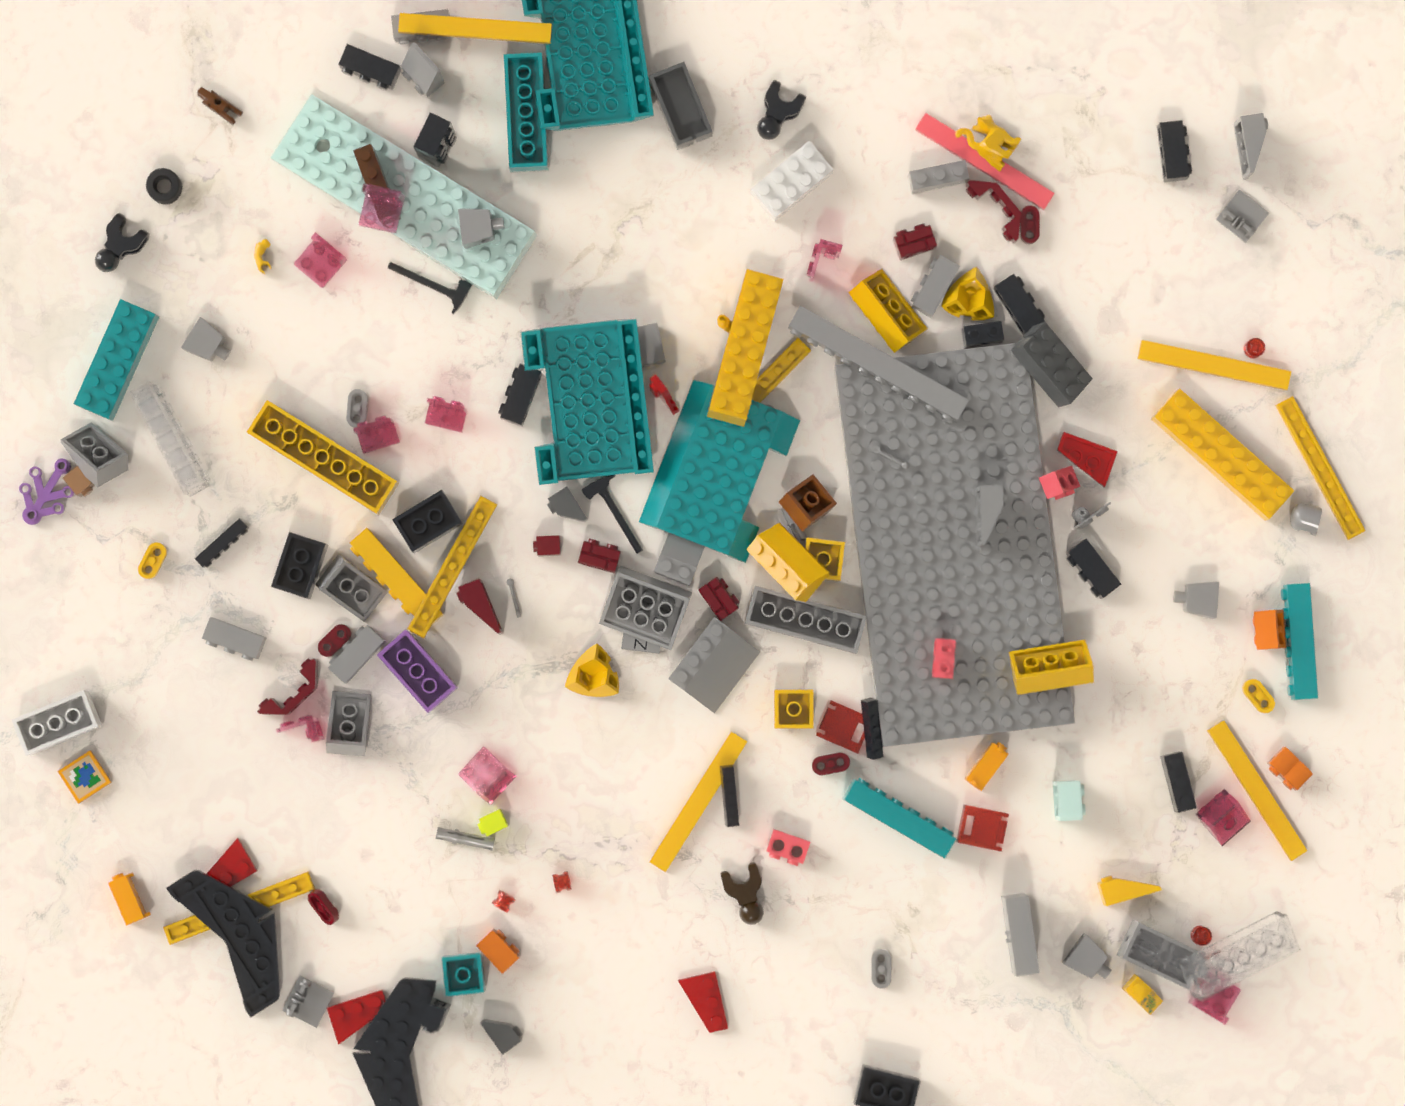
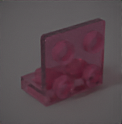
(381, 208)
(829, 250)
(320, 261)
(446, 415)
(376, 434)
(313, 731)
(486, 775)
(1218, 1004)

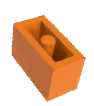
(1269, 629)
(498, 950)

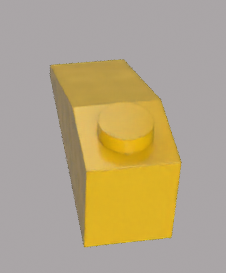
(1119, 890)

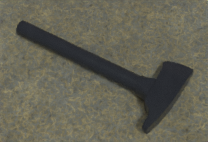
(457, 296)
(601, 487)

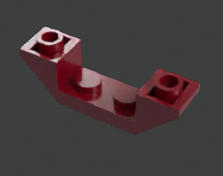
(980, 188)
(310, 672)

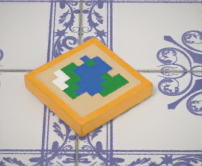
(84, 776)

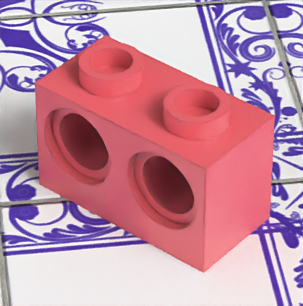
(1060, 483)
(943, 658)
(789, 842)

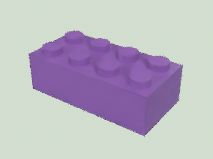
(417, 671)

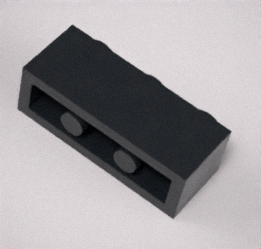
(369, 67)
(1174, 151)
(1019, 303)
(520, 395)
(1092, 569)
(1178, 782)
(435, 1015)

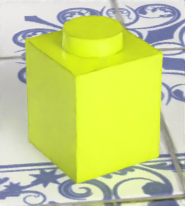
(492, 823)

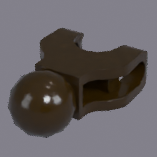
(750, 910)

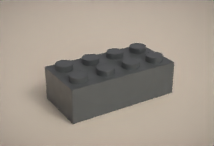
(680, 105)
(1051, 364)

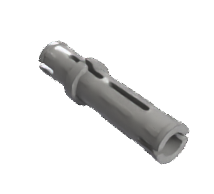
(465, 838)

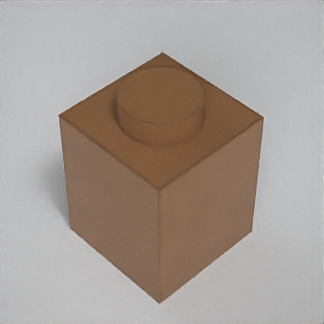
(78, 482)

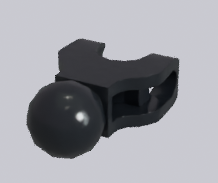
(778, 111)
(117, 245)

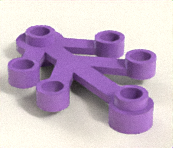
(44, 493)

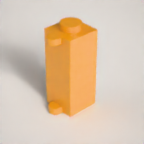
(987, 765)
(127, 898)

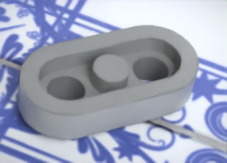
(356, 408)
(879, 968)

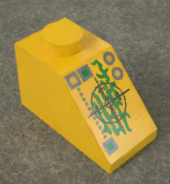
(1142, 994)

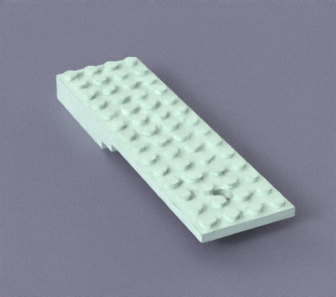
(430, 203)

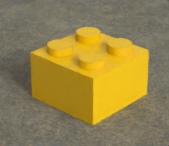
(828, 554)
(793, 709)

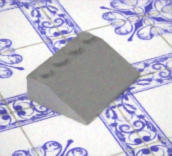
(645, 607)
(714, 665)

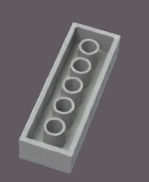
(805, 620)

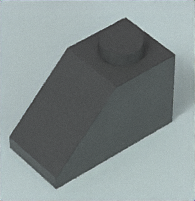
(566, 506)
(502, 1034)

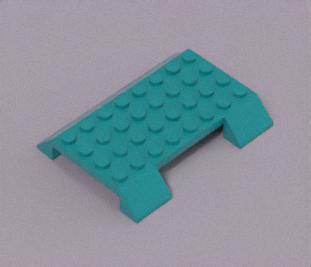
(592, 64)
(592, 400)
(713, 472)

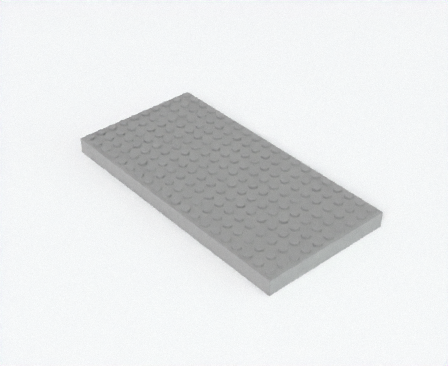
(922, 552)

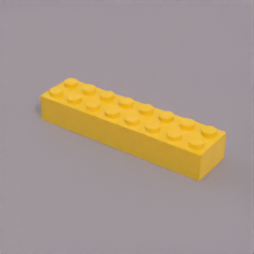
(745, 348)
(1222, 454)
(323, 457)

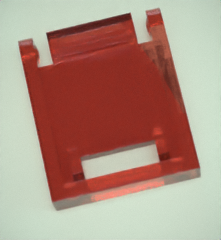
(840, 726)
(986, 828)

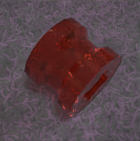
(1257, 345)
(562, 882)
(503, 901)
(1203, 933)

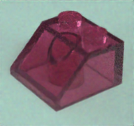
(1223, 817)

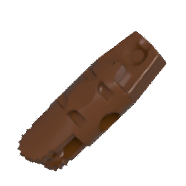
(211, 99)

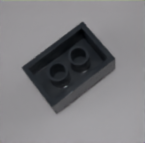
(435, 140)
(427, 521)
(299, 565)
(885, 1088)

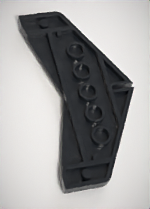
(248, 941)
(391, 1040)

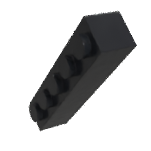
(222, 543)
(872, 728)
(729, 795)

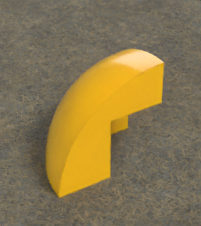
(970, 297)
(593, 674)

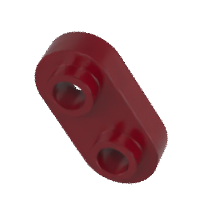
(1030, 225)
(334, 640)
(830, 763)
(323, 907)

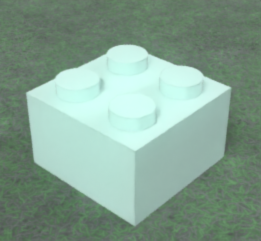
(1068, 800)

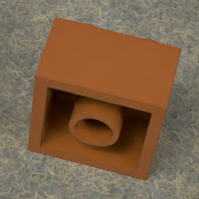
(807, 502)

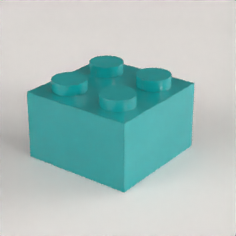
(463, 974)

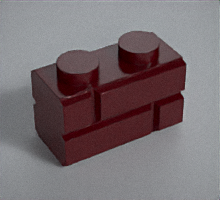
(915, 241)
(599, 556)
(718, 598)

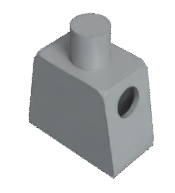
(478, 226)
(205, 342)
(1199, 599)
(1087, 958)

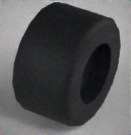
(164, 198)

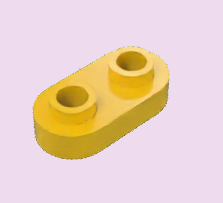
(152, 560)
(1259, 694)

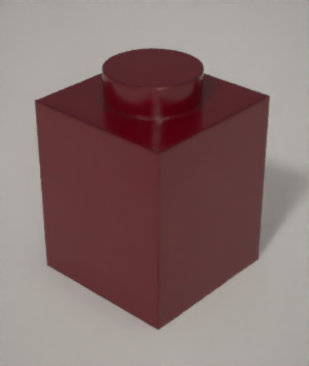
(547, 545)

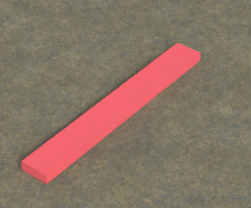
(1007, 176)

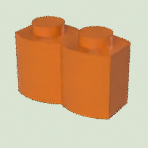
(1289, 768)

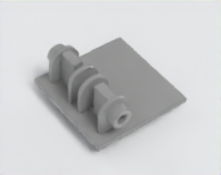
(1242, 216)
(1083, 517)
(308, 1001)

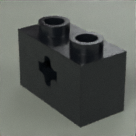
(982, 334)

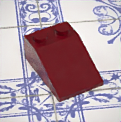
(477, 600)

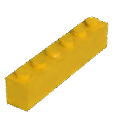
(389, 572)

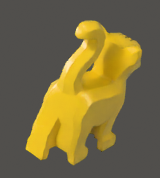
(991, 145)

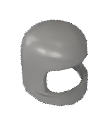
(1306, 518)

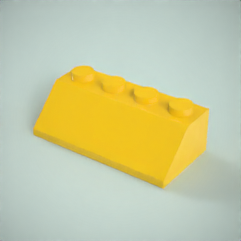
(887, 310)
(788, 562)
(1051, 667)

